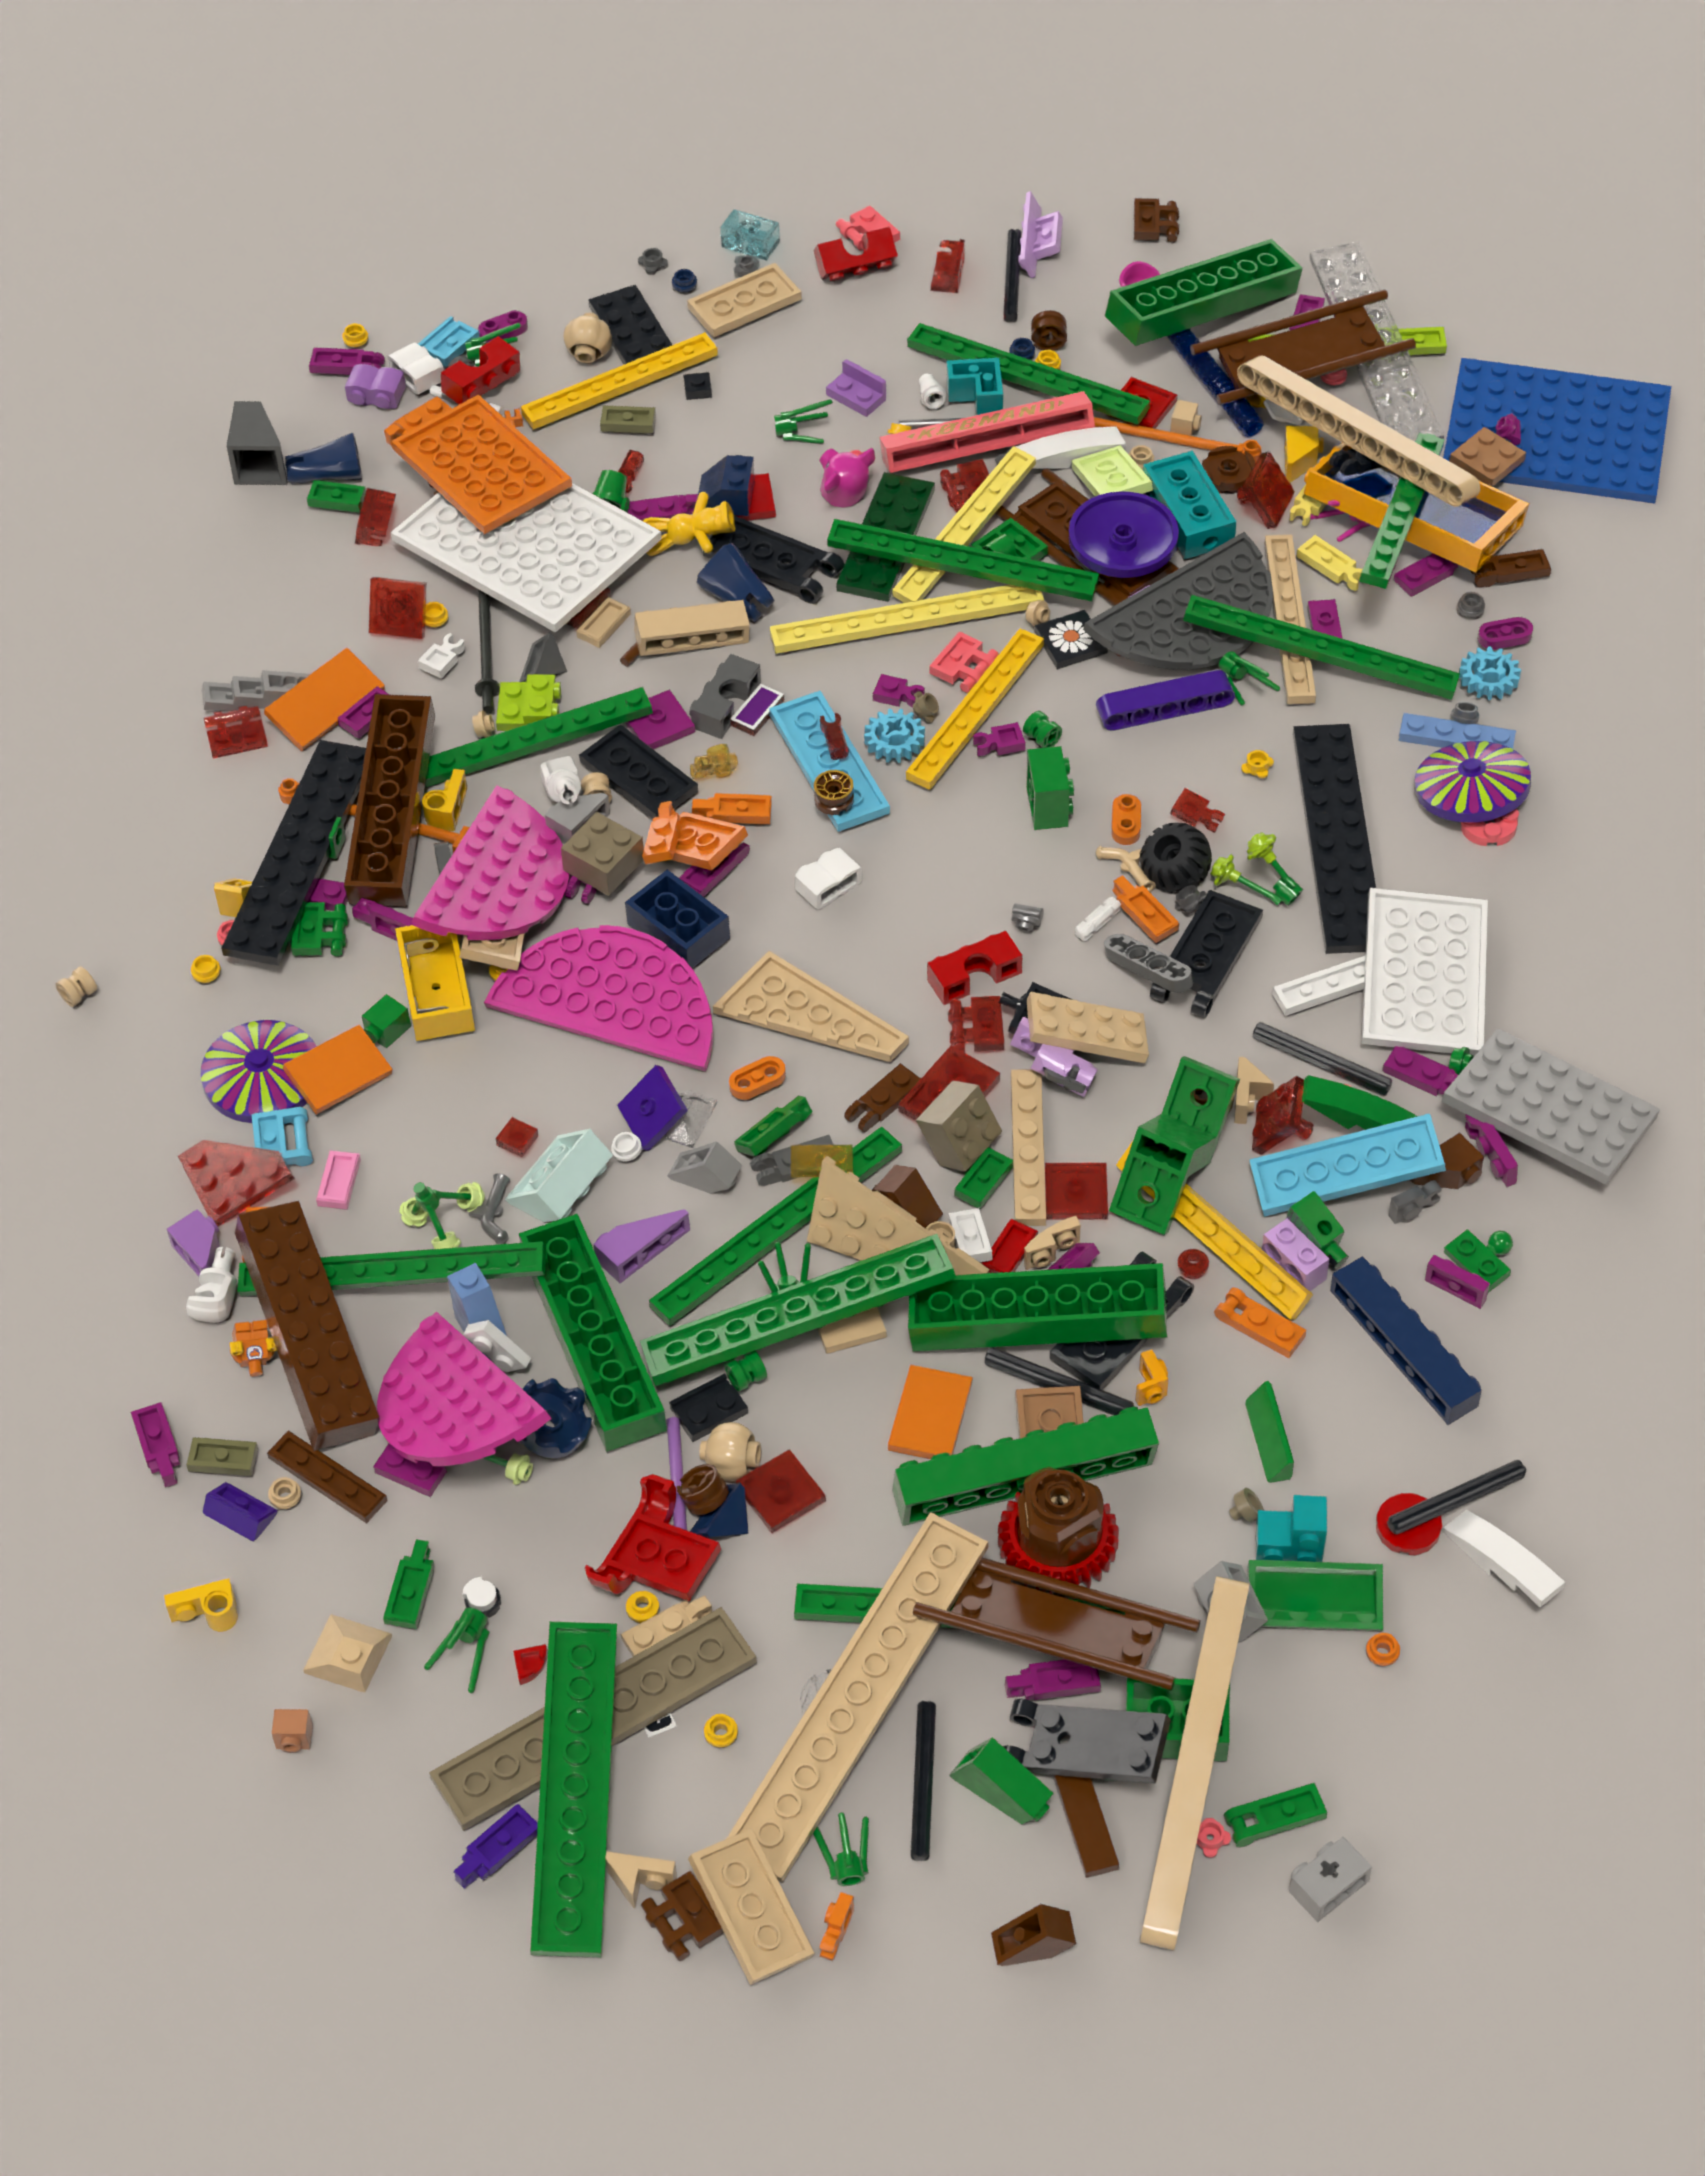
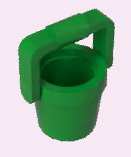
(612, 489)

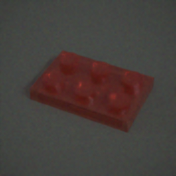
(951, 1066)

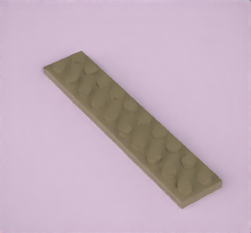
(644, 1691)

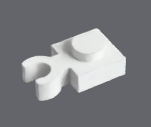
(441, 659)

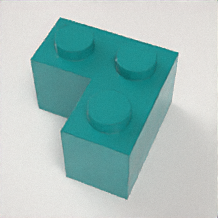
(976, 381)
(1293, 1534)

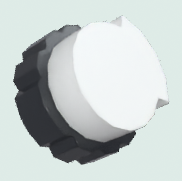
(482, 1596)

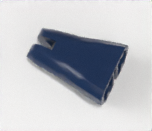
(329, 461)
(732, 579)

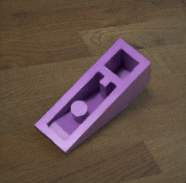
(638, 1242)

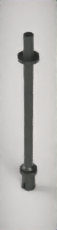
(486, 686)

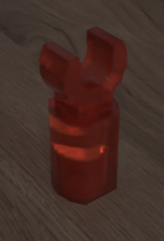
(631, 467)
(834, 737)

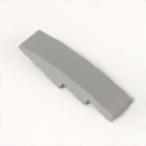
(249, 690)

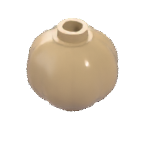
(587, 338)
(731, 1450)

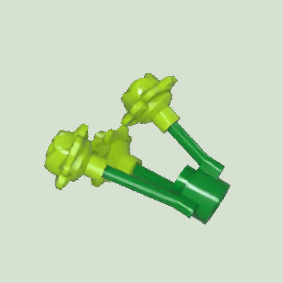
(1259, 847)

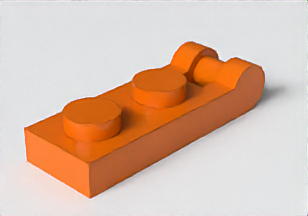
(1260, 1323)

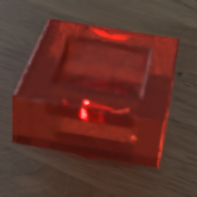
(517, 1137)

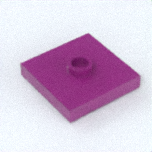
(665, 724)

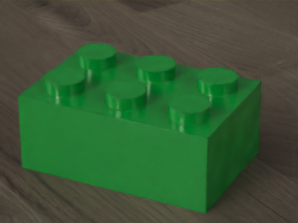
(1174, 1703)

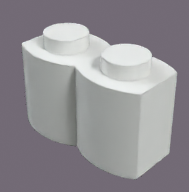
(419, 367)
(828, 878)

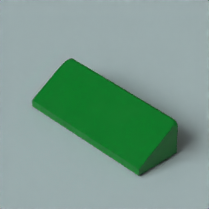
(1270, 1434)

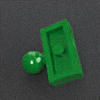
(1479, 1259)

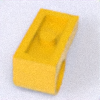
(444, 806)
(205, 1600)

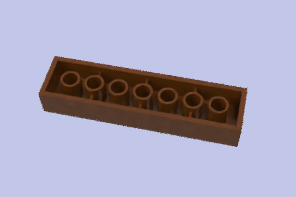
(390, 799)
(306, 1325)

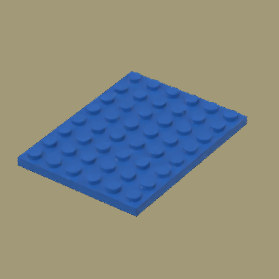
(1574, 427)

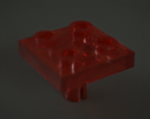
(1267, 490)
(397, 607)
(1280, 1116)

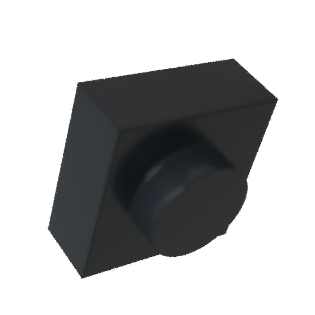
(697, 386)

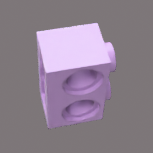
(1296, 1254)

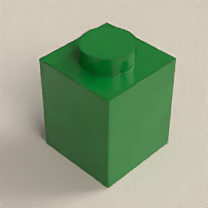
(386, 1021)

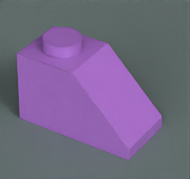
(195, 1240)

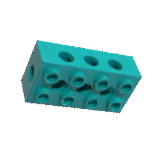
(1185, 476)

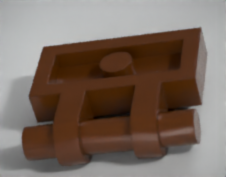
(1148, 223)
(691, 1906)

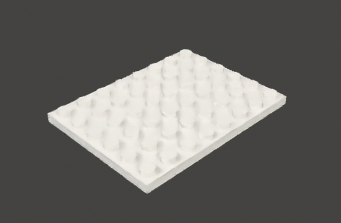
(538, 562)

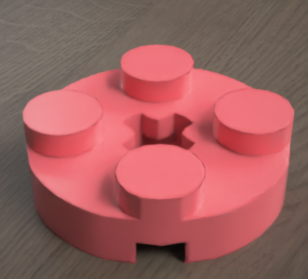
(1501, 831)

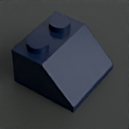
(730, 481)

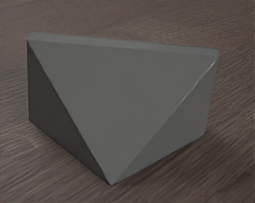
(544, 658)

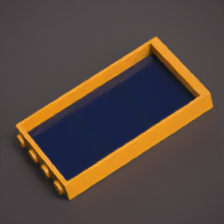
(1459, 534)

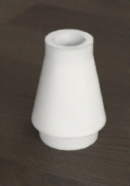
(932, 393)

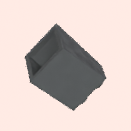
(254, 447)

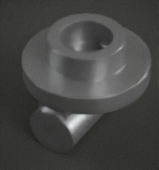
(1026, 916)

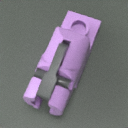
(1056, 1062)

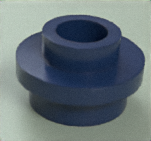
(684, 280)
(1022, 347)

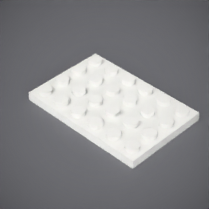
(1425, 971)

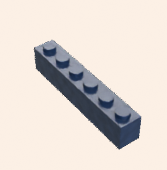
(1406, 1340)

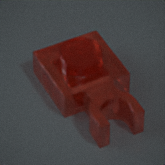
(1193, 809)

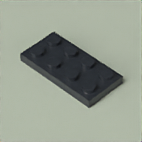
(631, 323)
(638, 771)

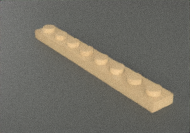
(1289, 608)

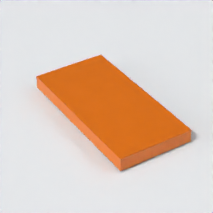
(319, 699)

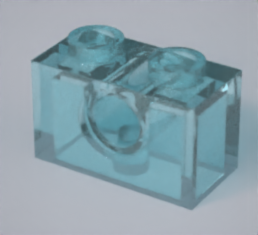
(750, 234)

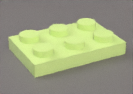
(1111, 472)

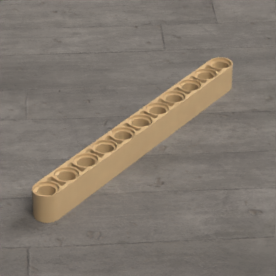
(1359, 431)
(1194, 1764)

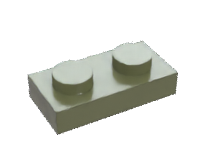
(627, 419)
(222, 1456)

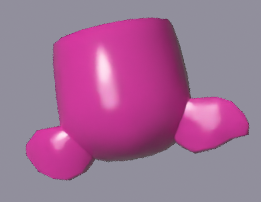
(845, 476)

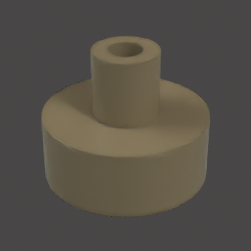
(1246, 1505)

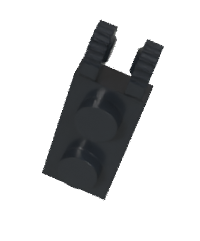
(1352, 462)

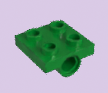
(1012, 540)

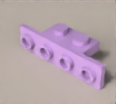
(1040, 235)

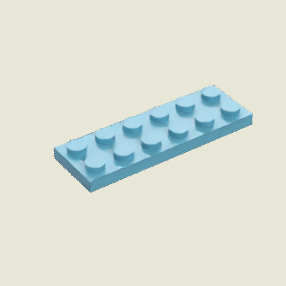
(800, 728)
(1348, 1164)

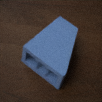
(473, 1298)

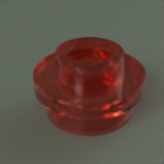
(1193, 1270)

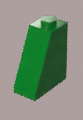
(1002, 1782)

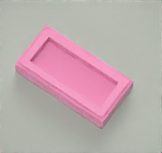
(338, 1179)

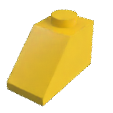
(1301, 450)

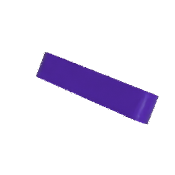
(1165, 700)

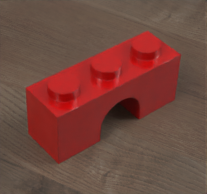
(835, 261)
(497, 364)
(993, 955)

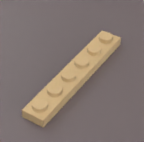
(1028, 1147)

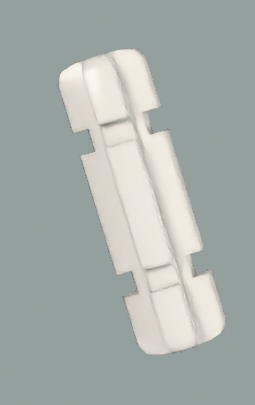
(1097, 918)

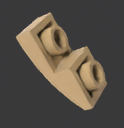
(1043, 1247)

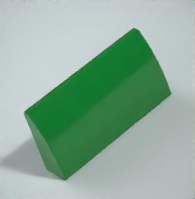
(1319, 1594)

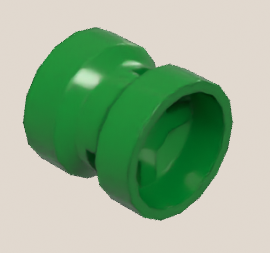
(1041, 729)
(745, 1370)

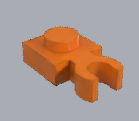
(838, 1918)

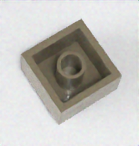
(602, 853)
(959, 1125)

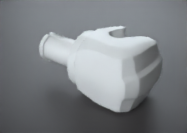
(561, 779)
(216, 1291)

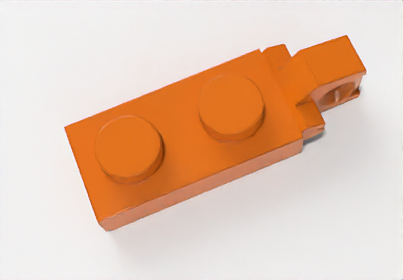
(416, 418)
(735, 808)
(662, 835)
(1145, 910)

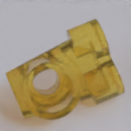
(717, 761)

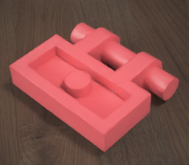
(862, 222)
(957, 656)

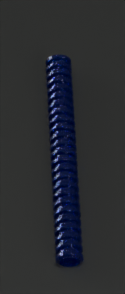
(1217, 382)

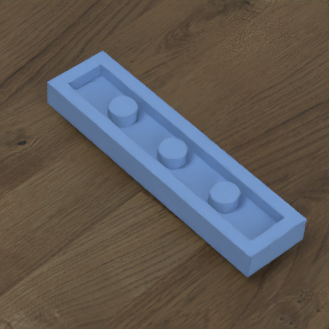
(1445, 732)

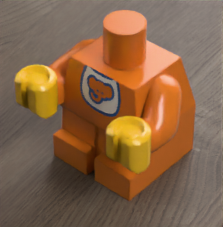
(252, 1346)

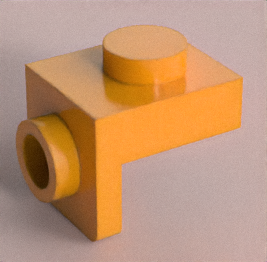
(1156, 1379)

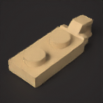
(665, 1624)

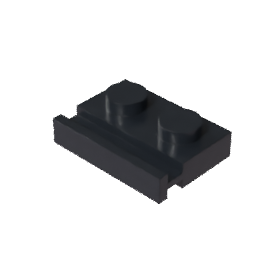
(708, 1407)

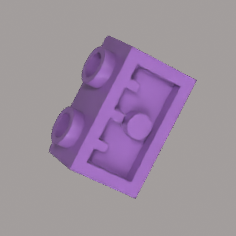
(858, 388)

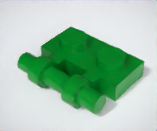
(310, 934)

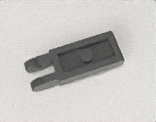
(782, 1161)

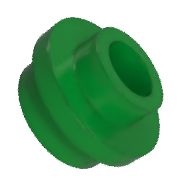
(1460, 1059)

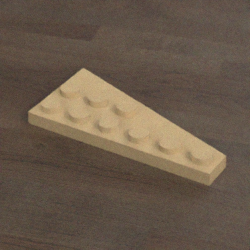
(796, 1004)
(867, 1223)

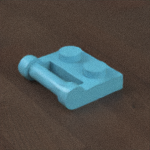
(270, 1134)

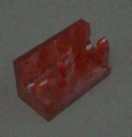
(949, 267)
(374, 516)

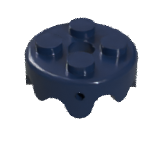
(566, 1414)

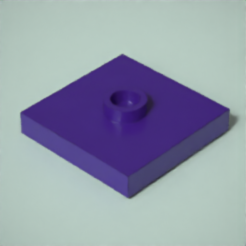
(652, 1107)

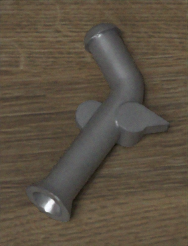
(486, 1212)

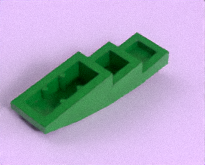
(1350, 1105)

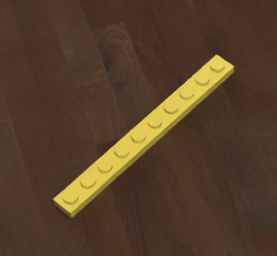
(901, 617)

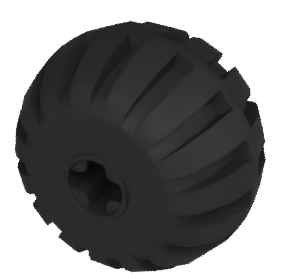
(1176, 857)

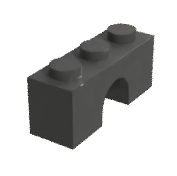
(733, 679)

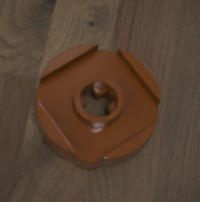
(1238, 463)

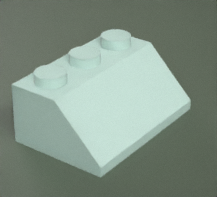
(560, 1176)

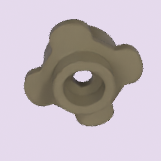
(925, 706)

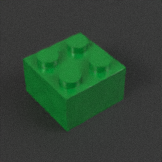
(1049, 787)

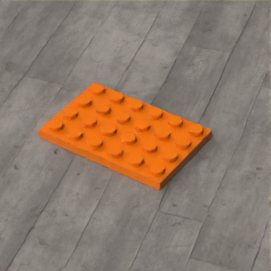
(481, 464)

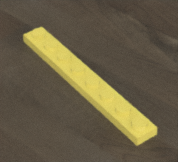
(969, 520)

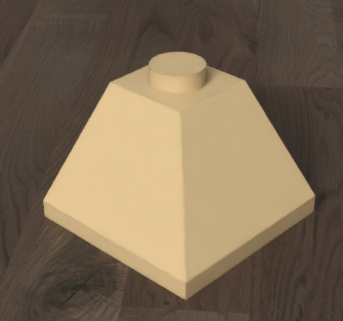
(347, 1653)

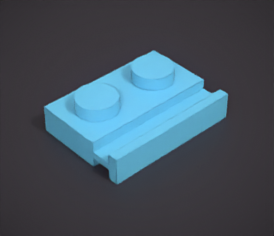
(448, 340)

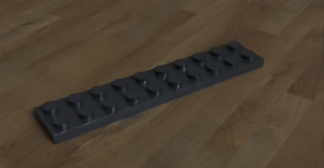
(1335, 833)
(296, 855)

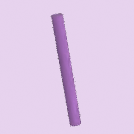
(676, 1469)

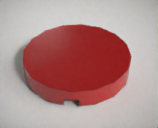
(1413, 1541)

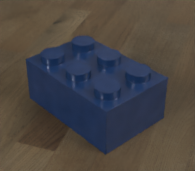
(678, 918)

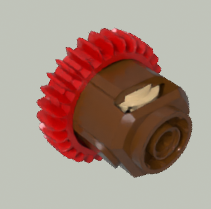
(1059, 1528)

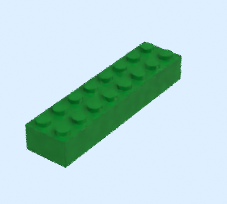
(1203, 292)
(1040, 1308)
(595, 1336)
(998, 1471)

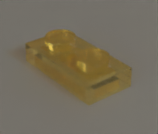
(807, 1159)

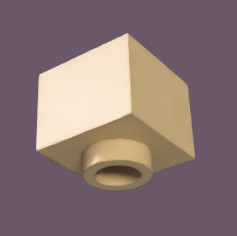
(1185, 418)

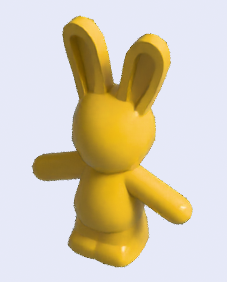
(685, 527)

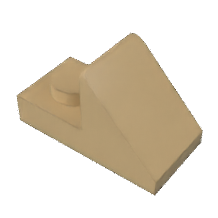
(1252, 1087)
(633, 1870)

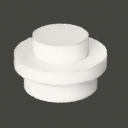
(626, 1146)

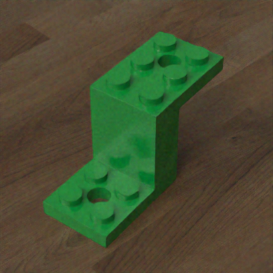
(1174, 1145)

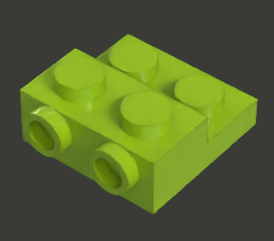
(527, 701)

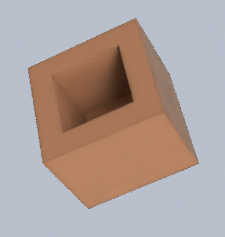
(292, 1729)

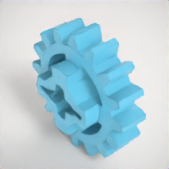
(1489, 673)
(894, 735)

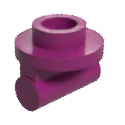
(1509, 428)

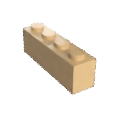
(691, 627)

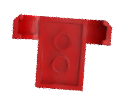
(655, 1550)

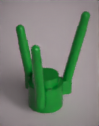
(473, 346)
(787, 422)
(1237, 667)
(785, 1279)
(467, 1629)
(848, 1867)

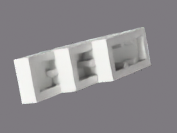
(1059, 449)
(1504, 1556)

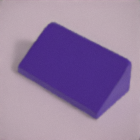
(238, 1511)

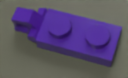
(496, 1846)

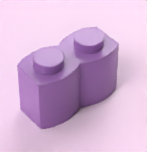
(375, 386)

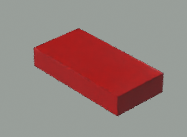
(1009, 1247)

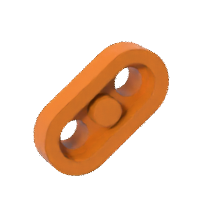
(1126, 819)
(756, 1078)

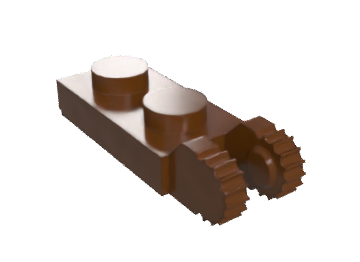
(1513, 568)
(882, 1098)

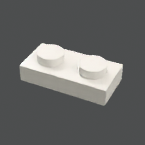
(971, 1234)
(497, 1346)

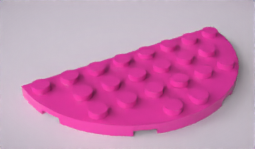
(499, 876)
(614, 990)
(450, 1400)

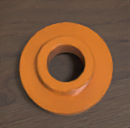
(1385, 1641)

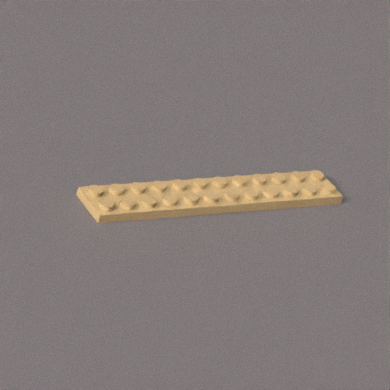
(858, 1692)

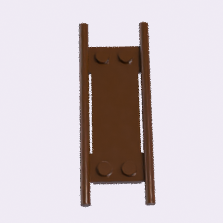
(1310, 349)
(1051, 514)
(1060, 1625)

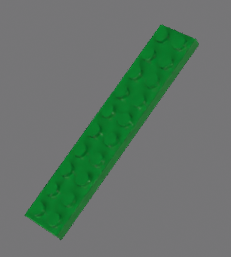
(797, 1309)
(574, 1790)

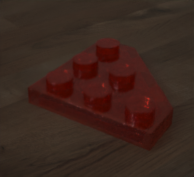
(233, 1176)

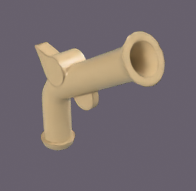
(1130, 864)

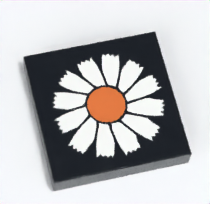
(1067, 641)

